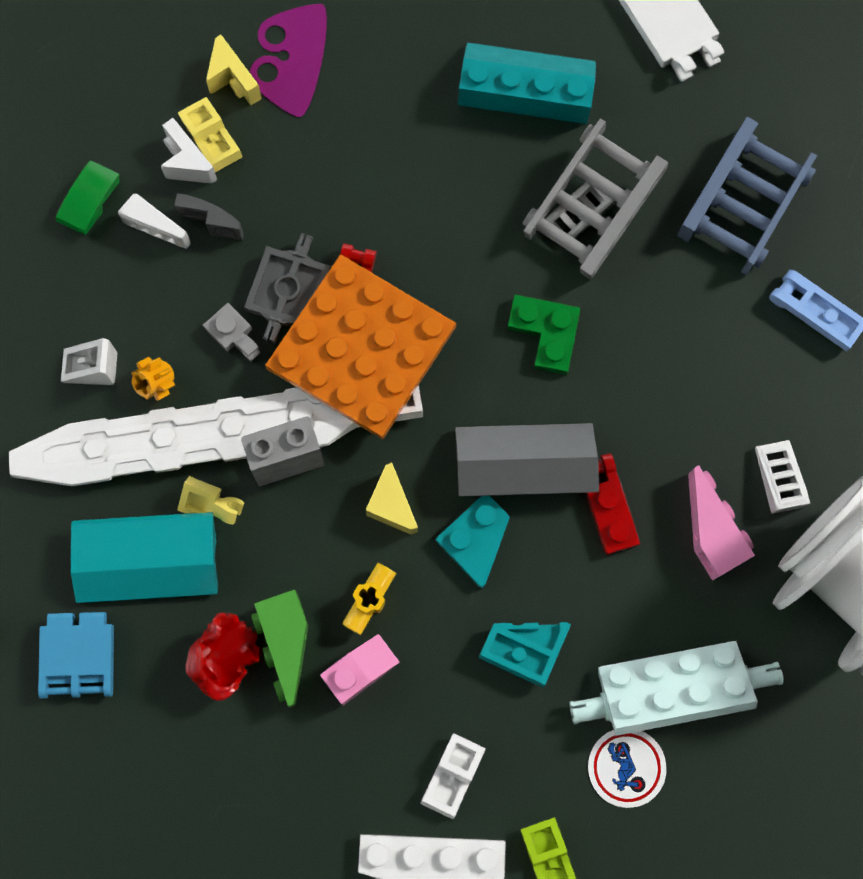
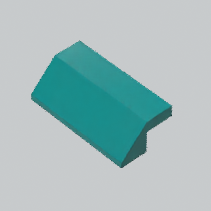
(143, 557)

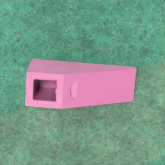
(715, 534)

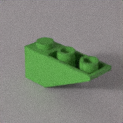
(286, 635)

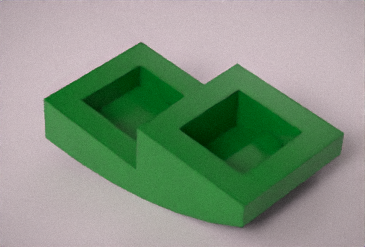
(86, 197)

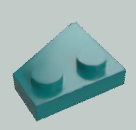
(476, 538)

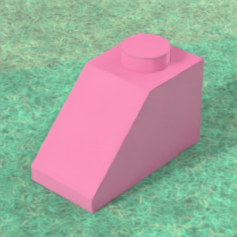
(359, 669)

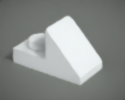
(188, 161)

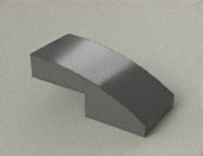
(217, 220)

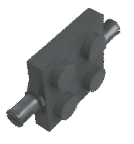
(284, 286)

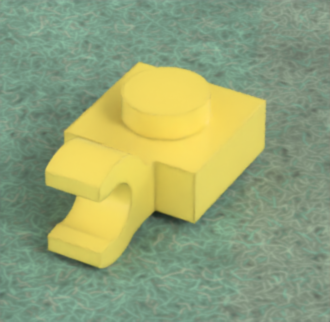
(205, 498)

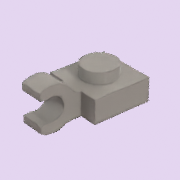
(231, 330)

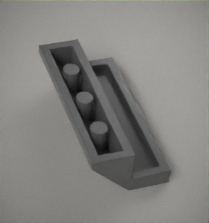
(526, 459)

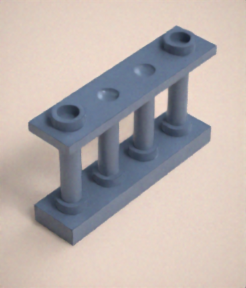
(731, 169)

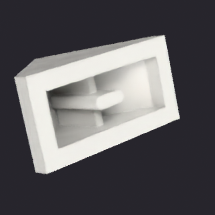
(90, 363)

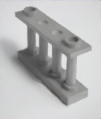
(608, 228)

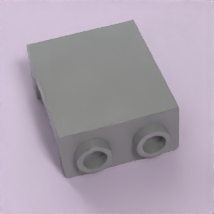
(282, 451)

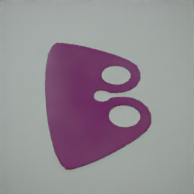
(305, 44)

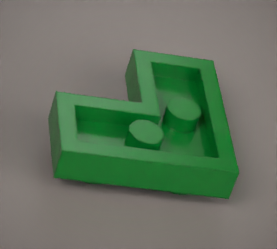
(555, 326)

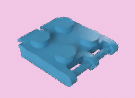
(76, 654)

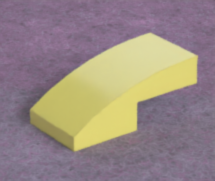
(210, 134)

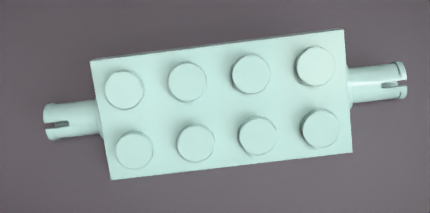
(675, 688)

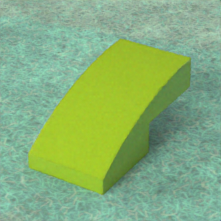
(547, 851)

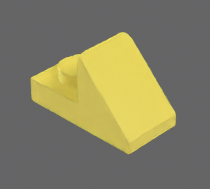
(227, 68)

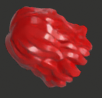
(221, 654)

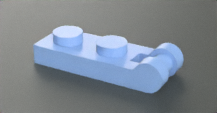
(818, 310)

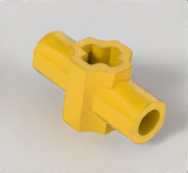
(378, 582)

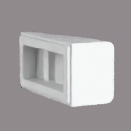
(579, 194)
(146, 218)
(793, 472)

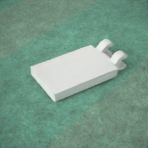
(675, 31)

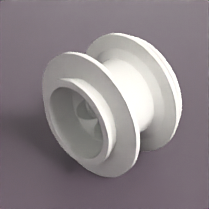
(831, 565)

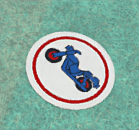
(627, 768)

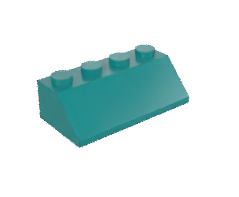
(527, 83)

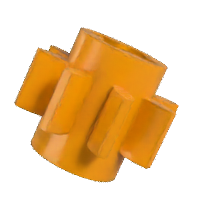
(153, 378)

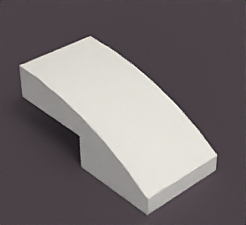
(453, 776)

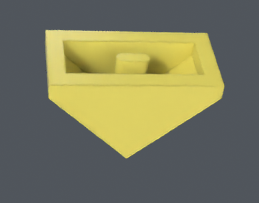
(390, 503)

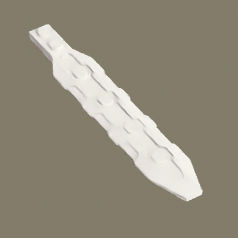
(173, 437)

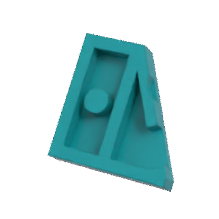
(525, 649)

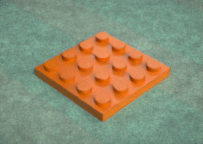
(361, 346)

